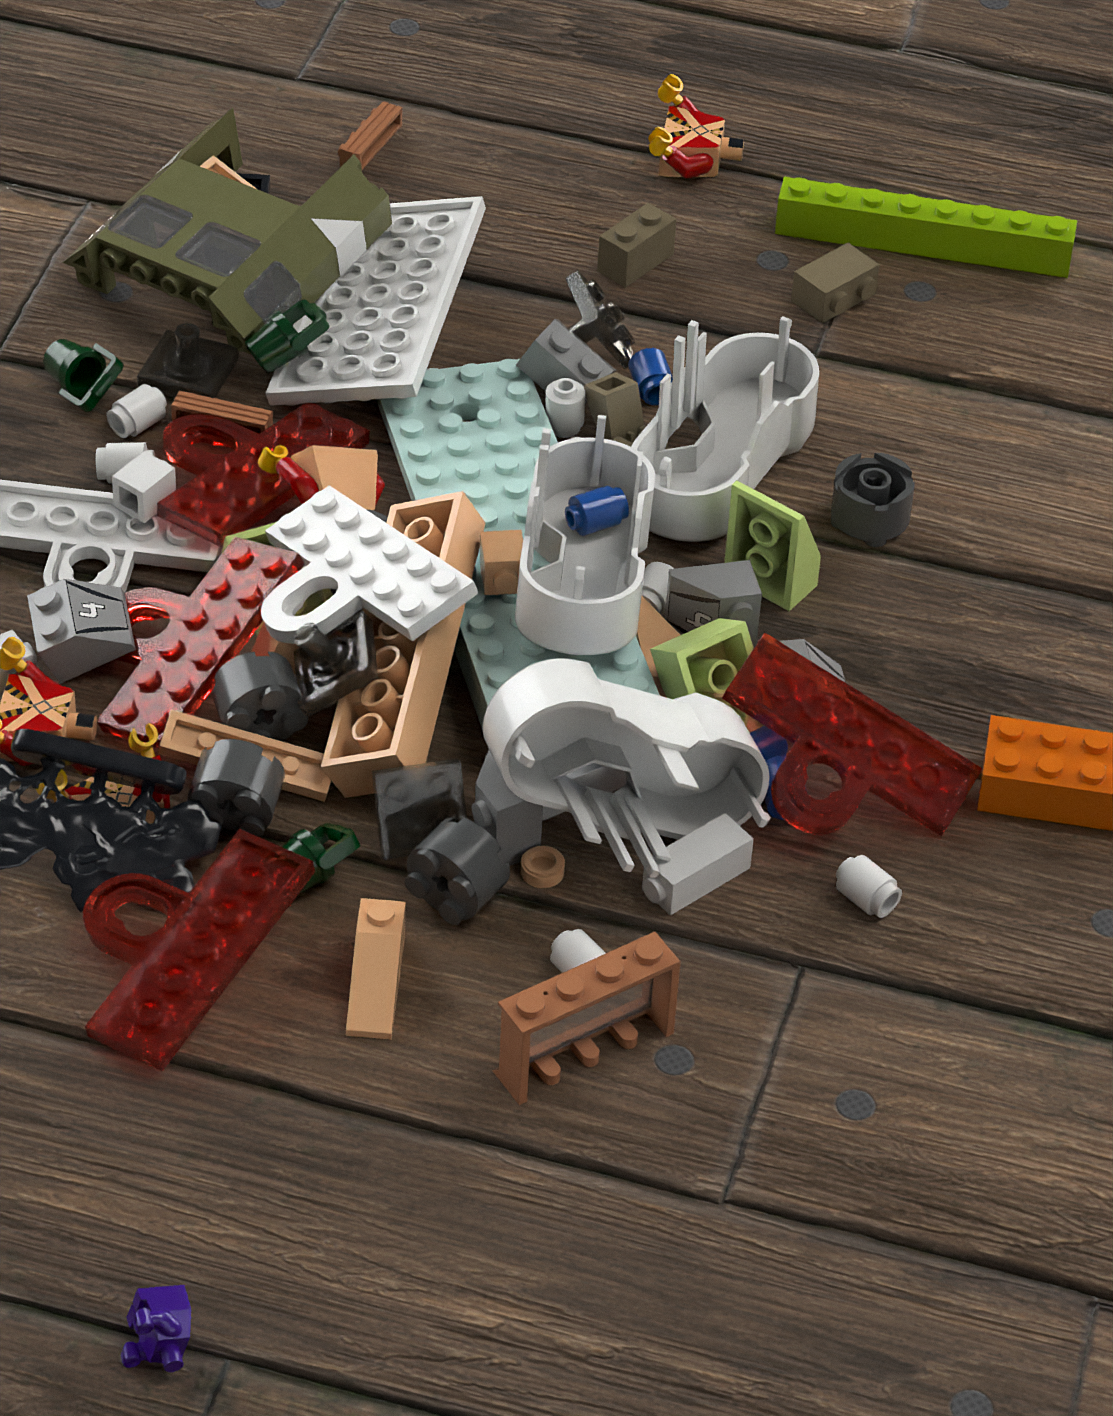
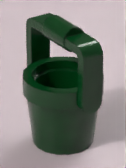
(279, 341)
(81, 371)
(310, 846)

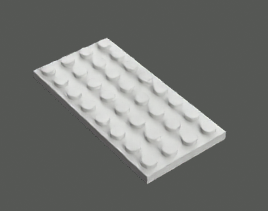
(385, 309)

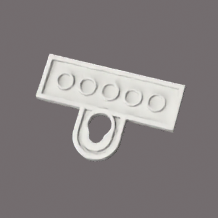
(86, 525)
(366, 565)

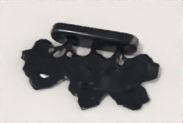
(98, 835)

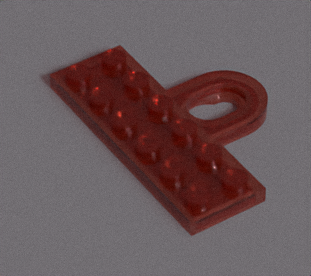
(231, 487)
(202, 635)
(850, 734)
(198, 949)

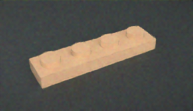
(188, 735)

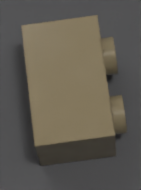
(636, 245)
(835, 282)

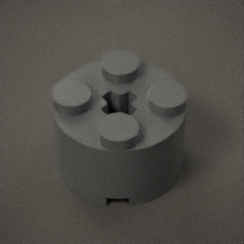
(872, 498)
(259, 695)
(238, 785)
(456, 869)

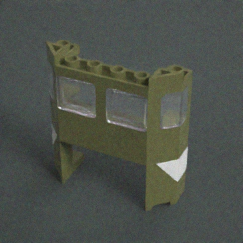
(230, 242)

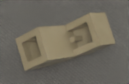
(620, 402)

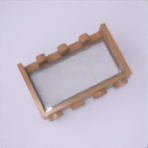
(583, 1005)

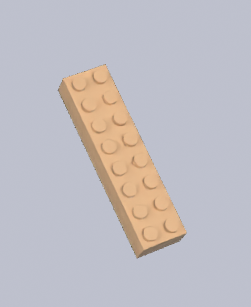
(397, 712)

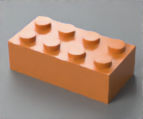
(1048, 773)

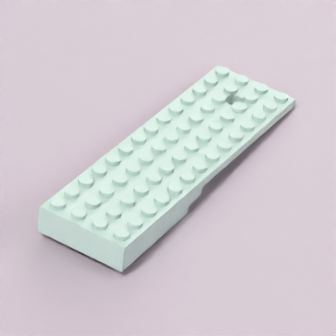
(494, 467)

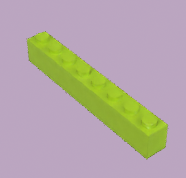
(925, 226)

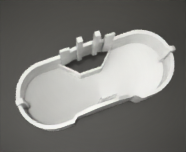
(752, 406)
(595, 581)
(680, 756)

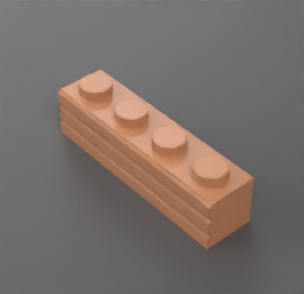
(372, 134)
(247, 416)

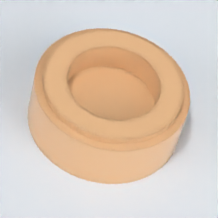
(542, 866)

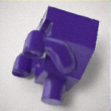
(163, 1327)

